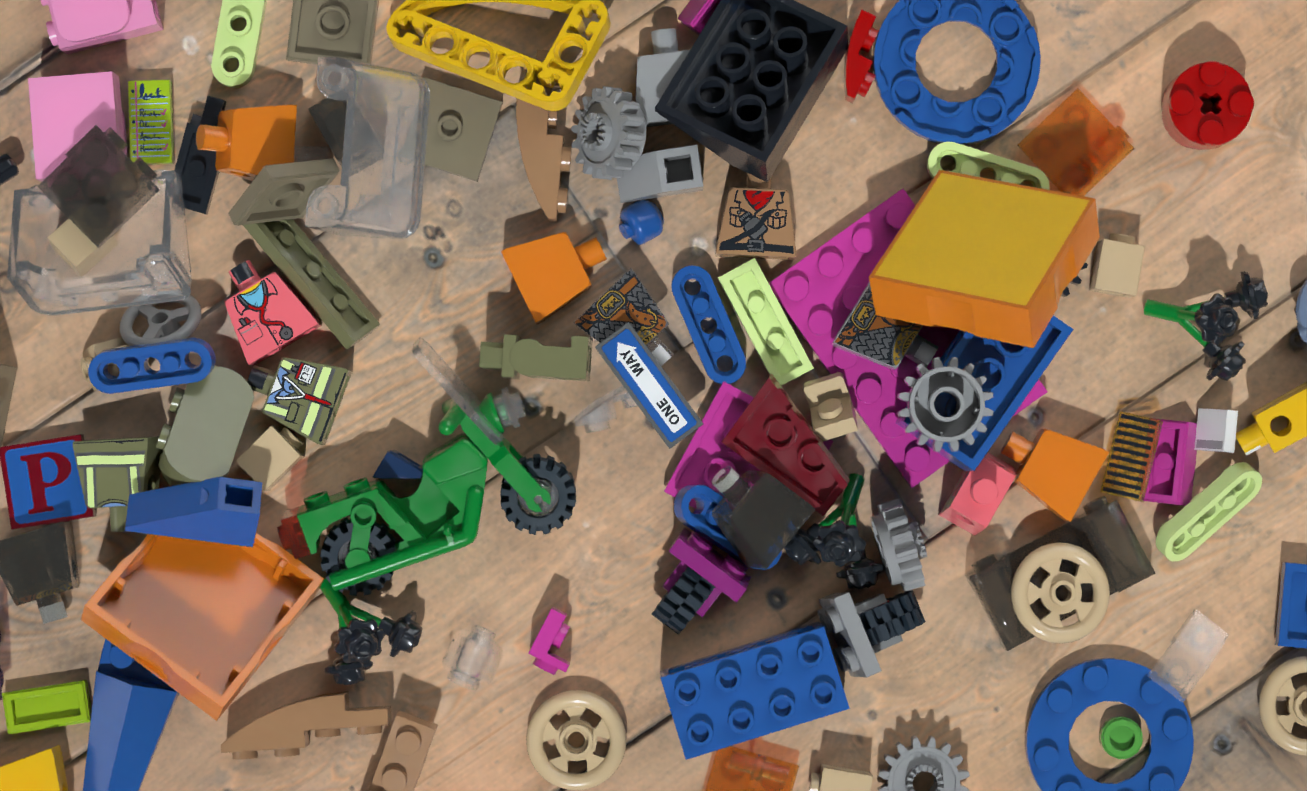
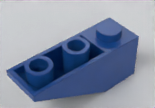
(206, 510)

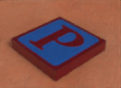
(43, 482)

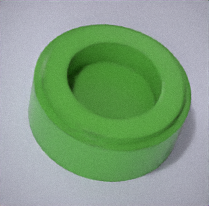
(1120, 737)

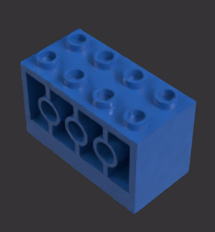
(1010, 376)
(754, 690)

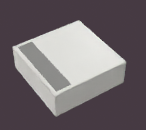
(1216, 430)

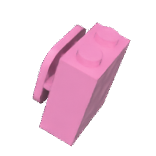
(95, 23)
(67, 109)

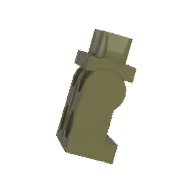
(535, 360)

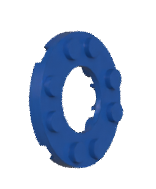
(957, 122)
(1111, 681)

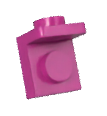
(550, 634)

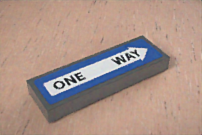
(649, 385)

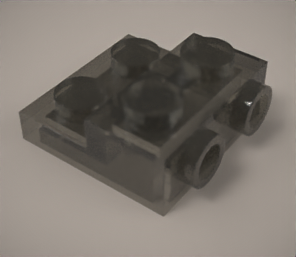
(100, 185)

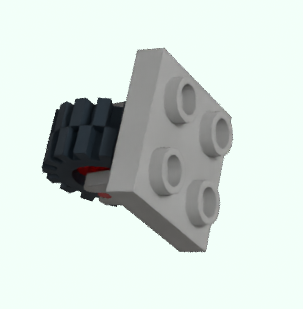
(867, 627)

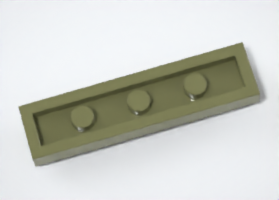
(315, 280)

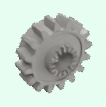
(609, 133)
(968, 398)
(899, 545)
(923, 758)

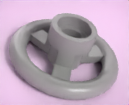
(162, 323)

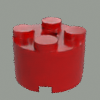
(1230, 106)

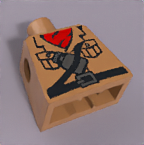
(757, 223)

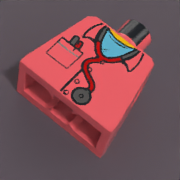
(266, 313)

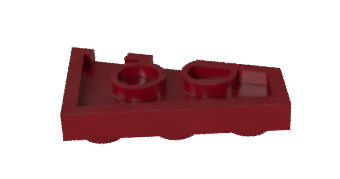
(782, 443)

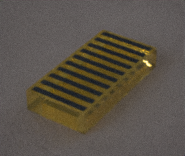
(1131, 456)

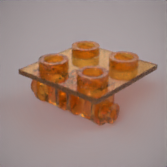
(1076, 145)

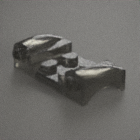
(1099, 530)

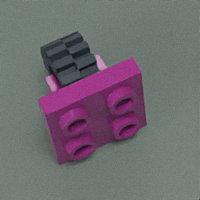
(698, 580)

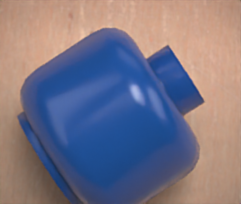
(641, 221)

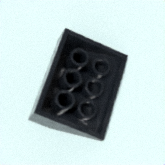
(754, 79)

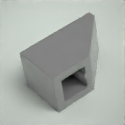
(662, 174)

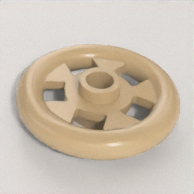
(1025, 593)
(1280, 726)
(598, 767)

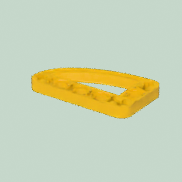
(502, 59)

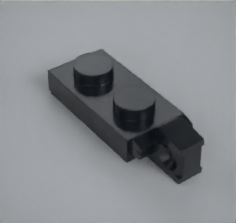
(195, 166)

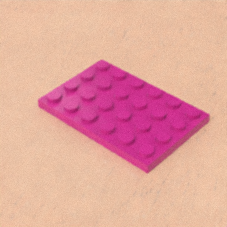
(818, 300)

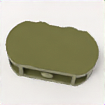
(205, 427)

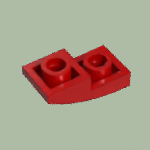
(856, 71)

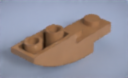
(542, 153)
(289, 725)
(403, 754)

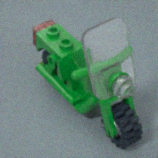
(445, 506)

